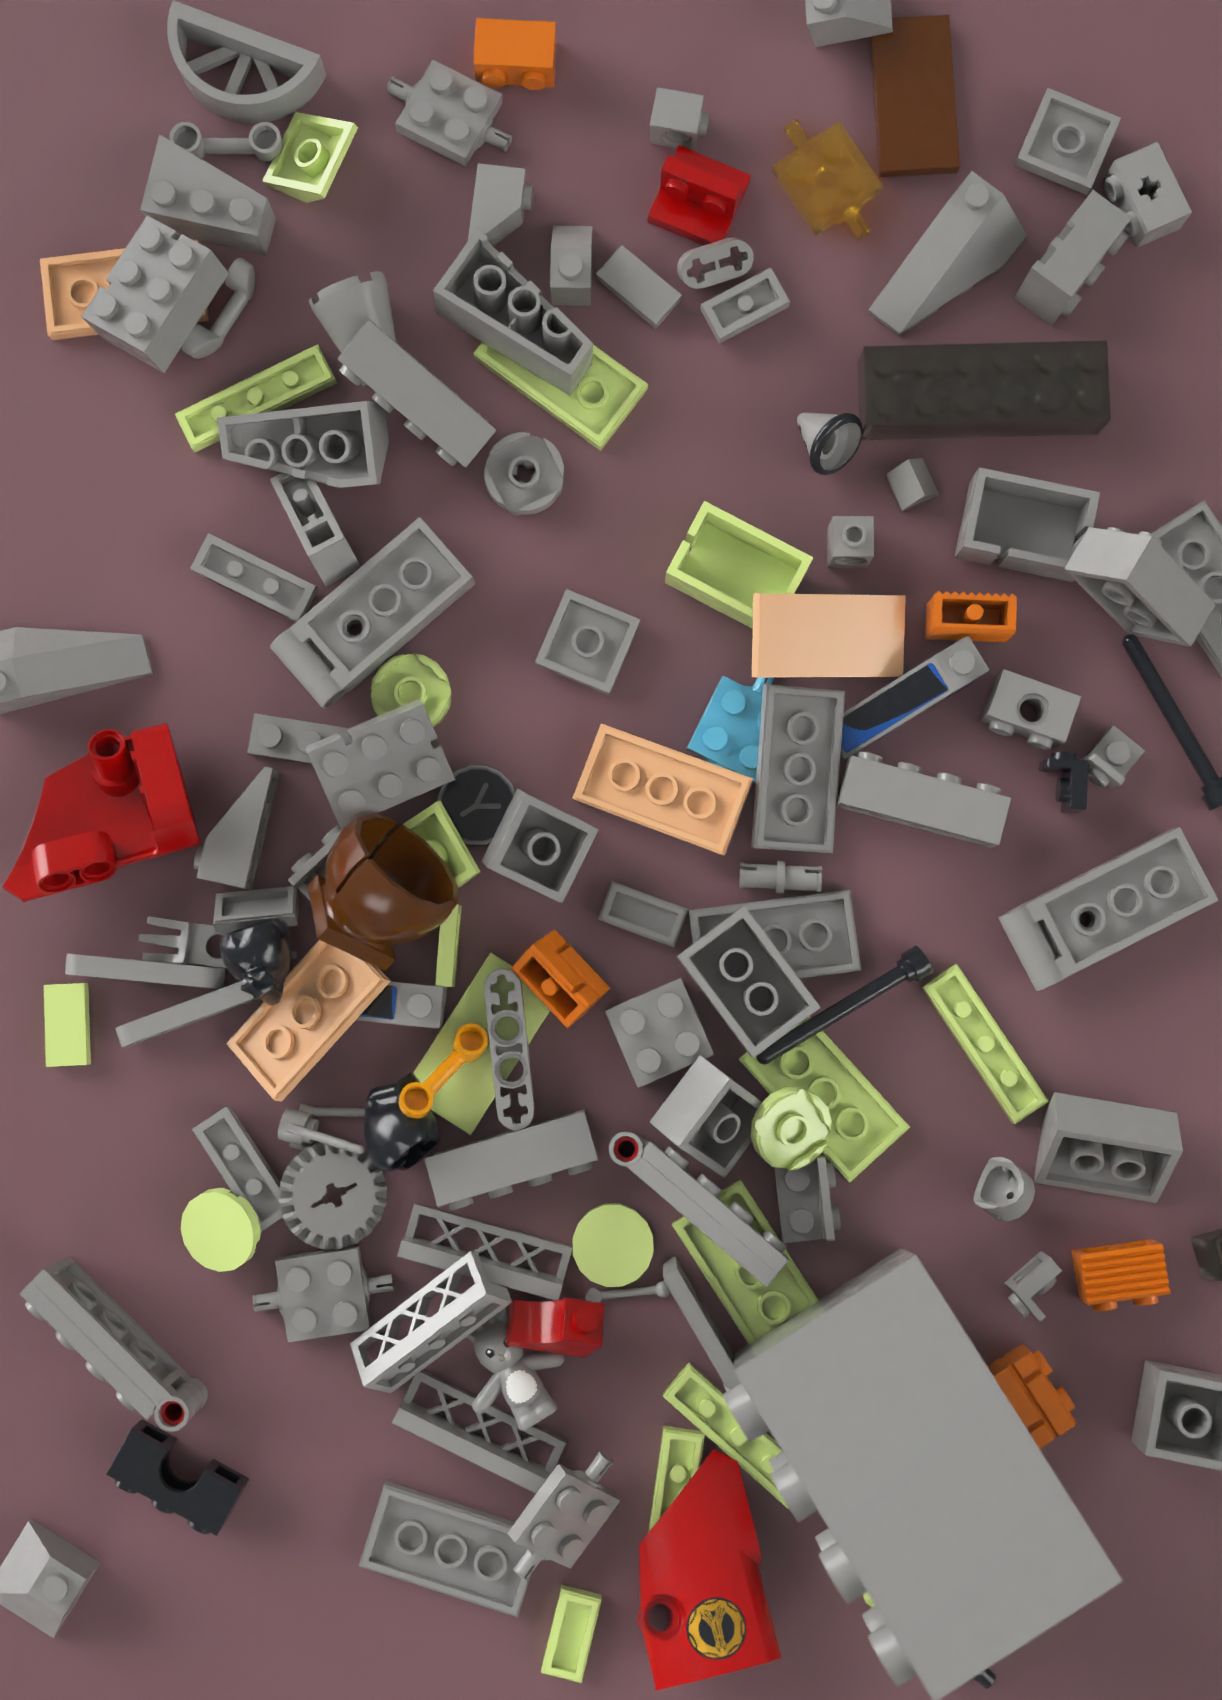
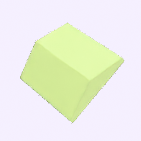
(310, 156)
(442, 836)

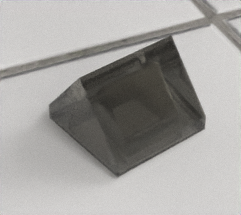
(1209, 1254)

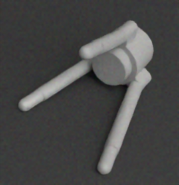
(300, 1127)

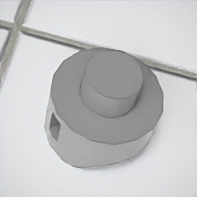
(1004, 1190)

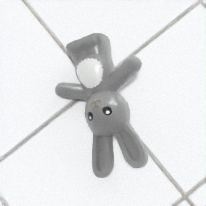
(513, 1374)

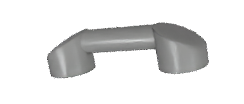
(263, 142)
(205, 342)

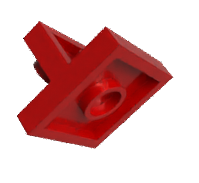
(698, 196)

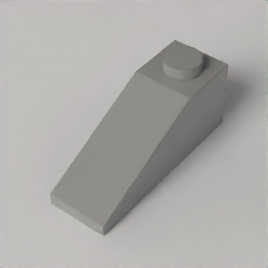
(316, 527)
(237, 841)

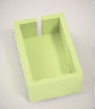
(732, 563)

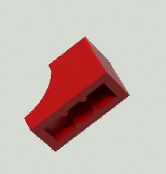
(557, 1326)

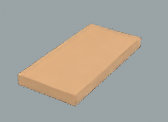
(70, 286)
(828, 635)
(663, 789)
(316, 1009)

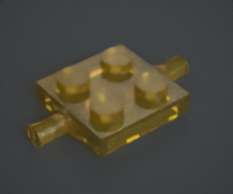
(827, 178)

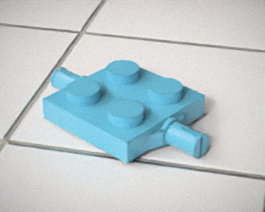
(731, 727)

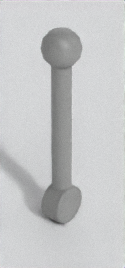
(596, 1295)

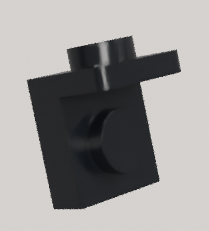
(1072, 787)

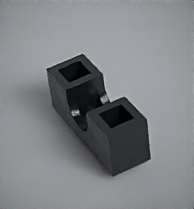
(145, 1468)

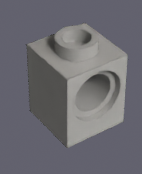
(677, 119)
(850, 541)

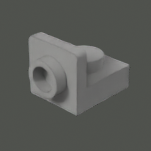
(1112, 758)
(1032, 1279)

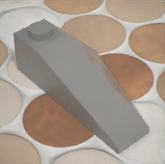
(960, 248)
(57, 664)

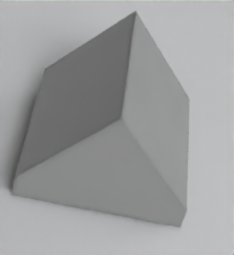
(911, 483)

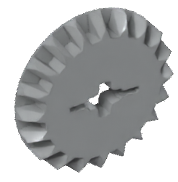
(327, 1224)

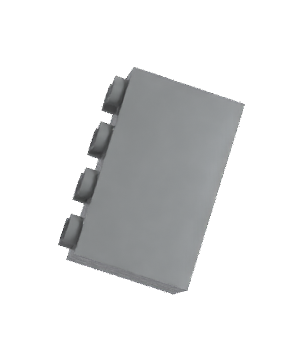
(918, 1475)

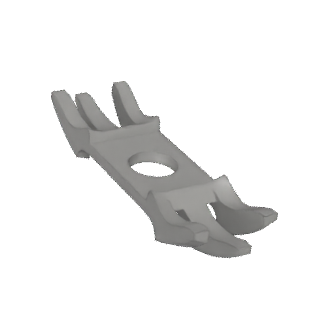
(191, 943)

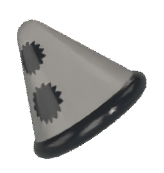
(830, 439)

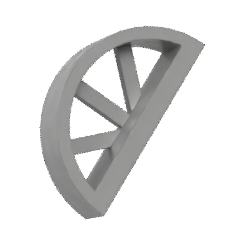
(250, 47)

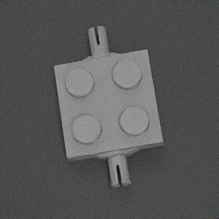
(449, 113)
(323, 1293)
(563, 1516)

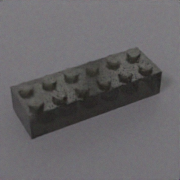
(983, 390)

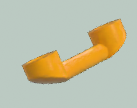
(467, 1047)

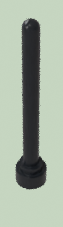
(1212, 783)
(911, 967)

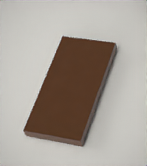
(915, 98)

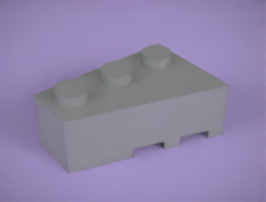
(205, 201)
(1073, 259)

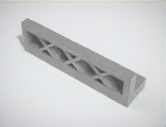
(497, 1271)
(435, 1336)
(472, 1446)

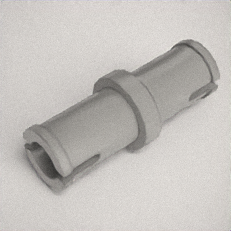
(780, 877)

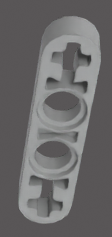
(145, 971)
(182, 1014)
(504, 1049)

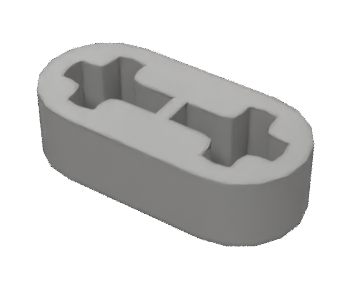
(717, 272)

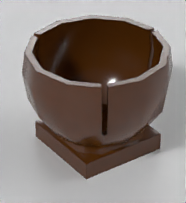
(381, 896)

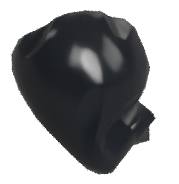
(259, 958)
(390, 1135)

